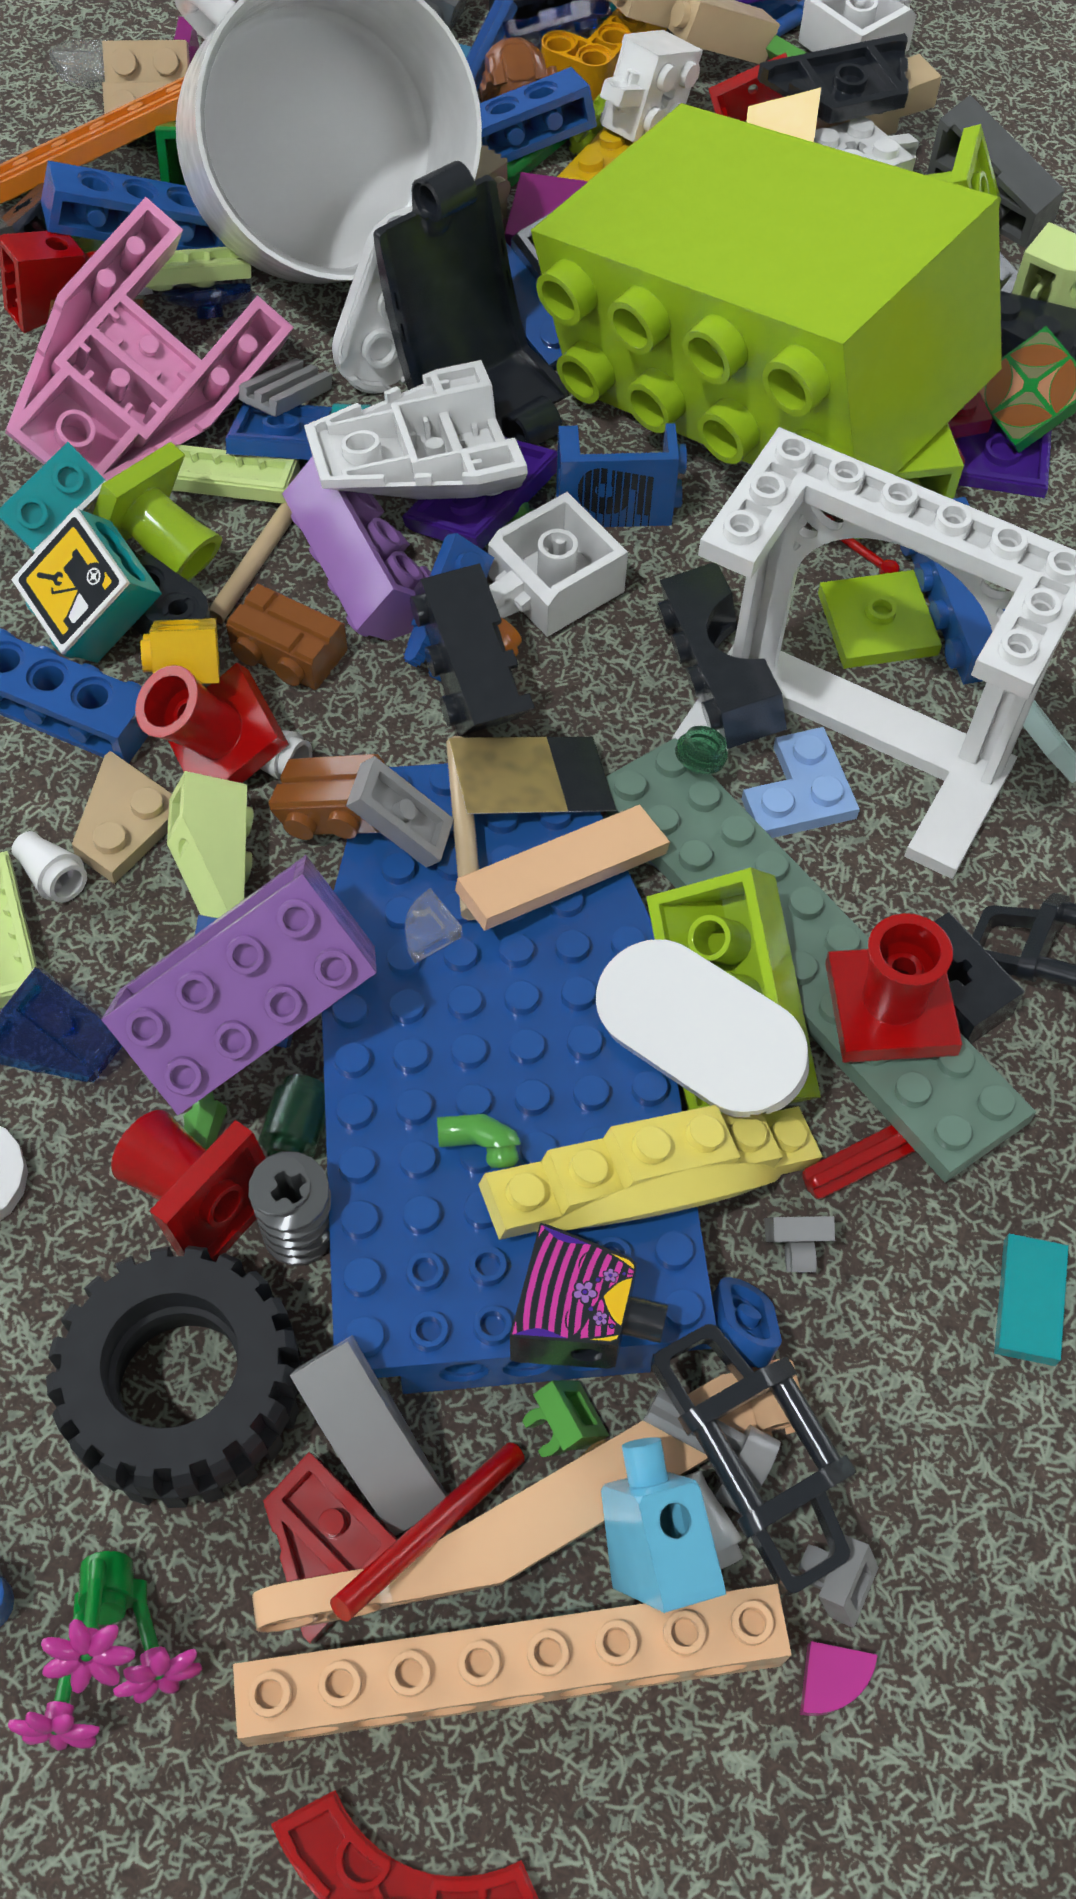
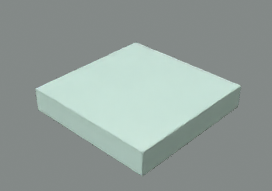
(1051, 741)

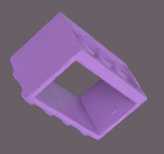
(241, 985)

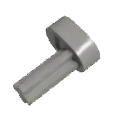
(753, 1447)

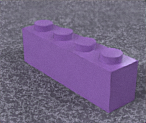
(358, 554)

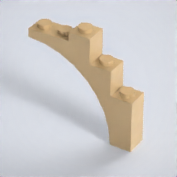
(709, 24)

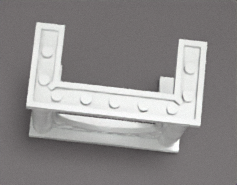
(766, 540)

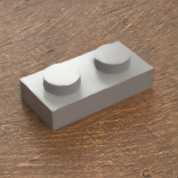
(400, 812)

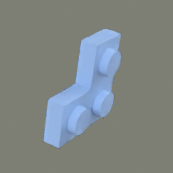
(814, 788)

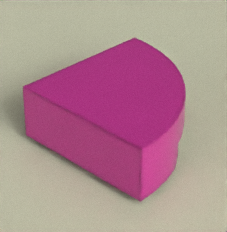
(834, 1677)

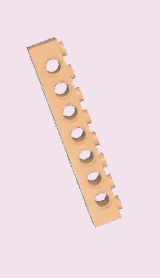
(506, 1666)

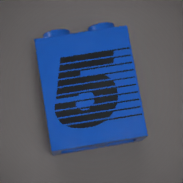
(623, 486)

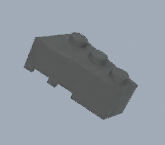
(1026, 189)

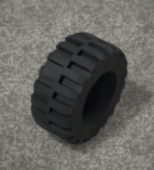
(126, 1315)

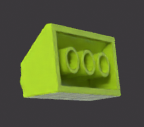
(742, 930)

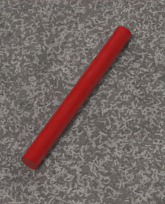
(425, 1532)

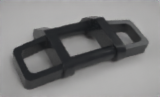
(1044, 925)
(756, 1514)

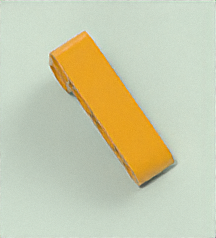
(592, 57)

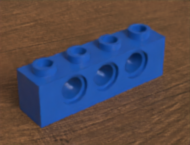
(537, 115)
(97, 201)
(68, 699)

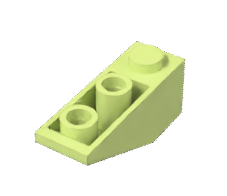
(209, 840)

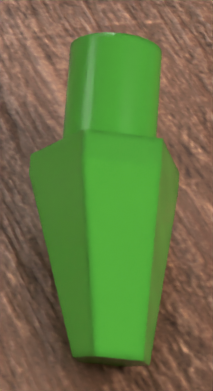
(205, 1120)

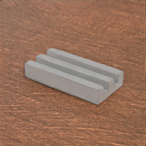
(284, 387)

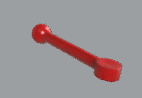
(884, 566)

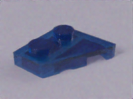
(578, 15)
(54, 1031)

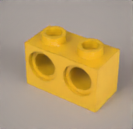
(185, 644)

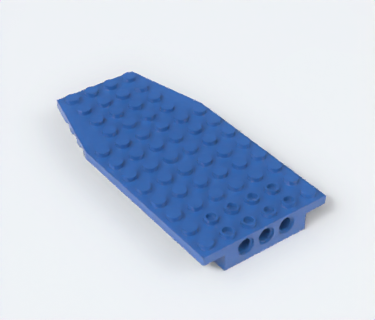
(497, 1031)

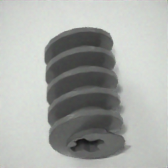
(292, 1207)

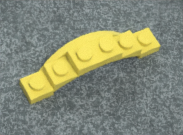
(649, 1170)

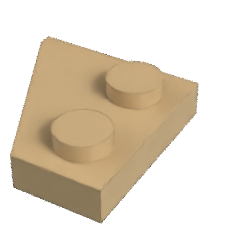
(121, 819)

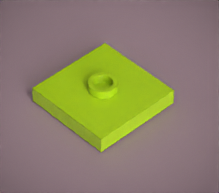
(879, 619)

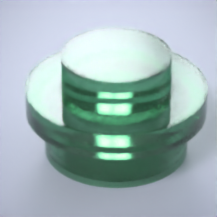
(702, 750)

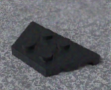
(852, 78)

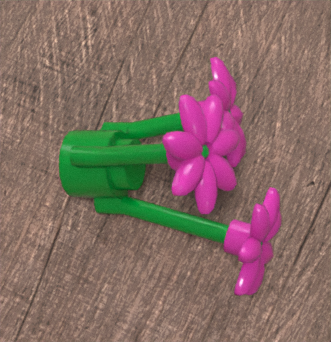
(103, 1597)

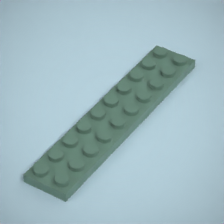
(940, 1105)

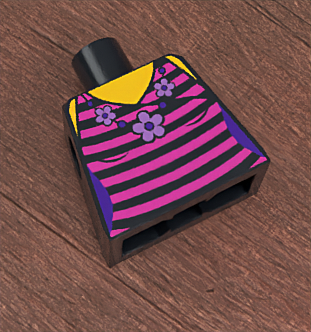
(579, 1304)

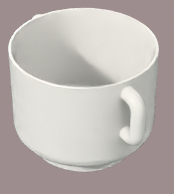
(317, 123)

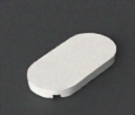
(363, 337)
(703, 1028)

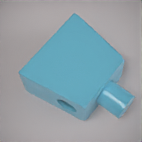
(659, 1533)

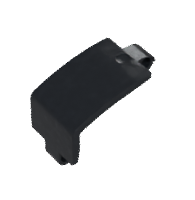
(456, 299)

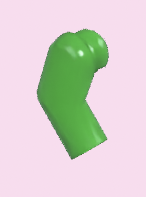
(483, 1131)

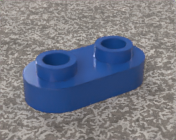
(747, 1320)

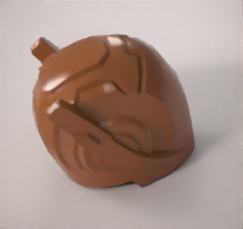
(510, 66)

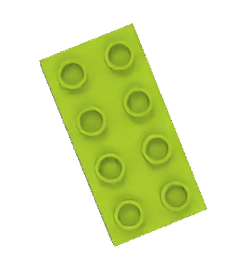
(772, 288)

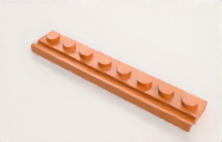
(91, 139)

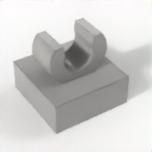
(799, 1238)
(847, 1586)

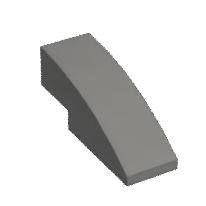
(369, 1435)

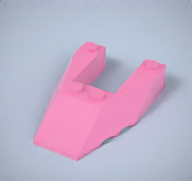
(119, 378)

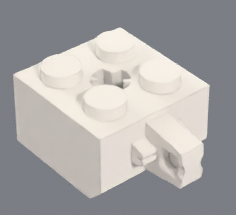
(847, 22)
(648, 81)
(865, 139)
(555, 565)

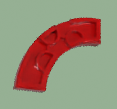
(345, 1864)

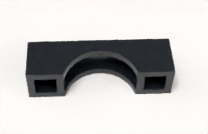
(737, 692)

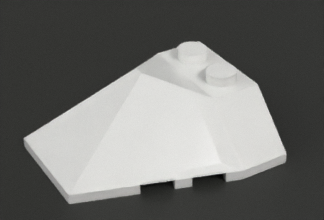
(420, 442)

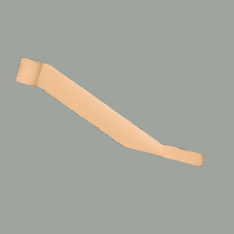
(514, 1532)

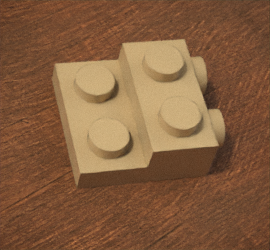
(139, 68)

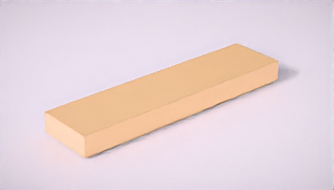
(561, 867)

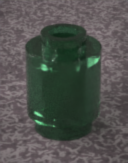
(294, 1117)

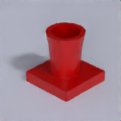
(212, 729)
(895, 993)
(197, 1189)

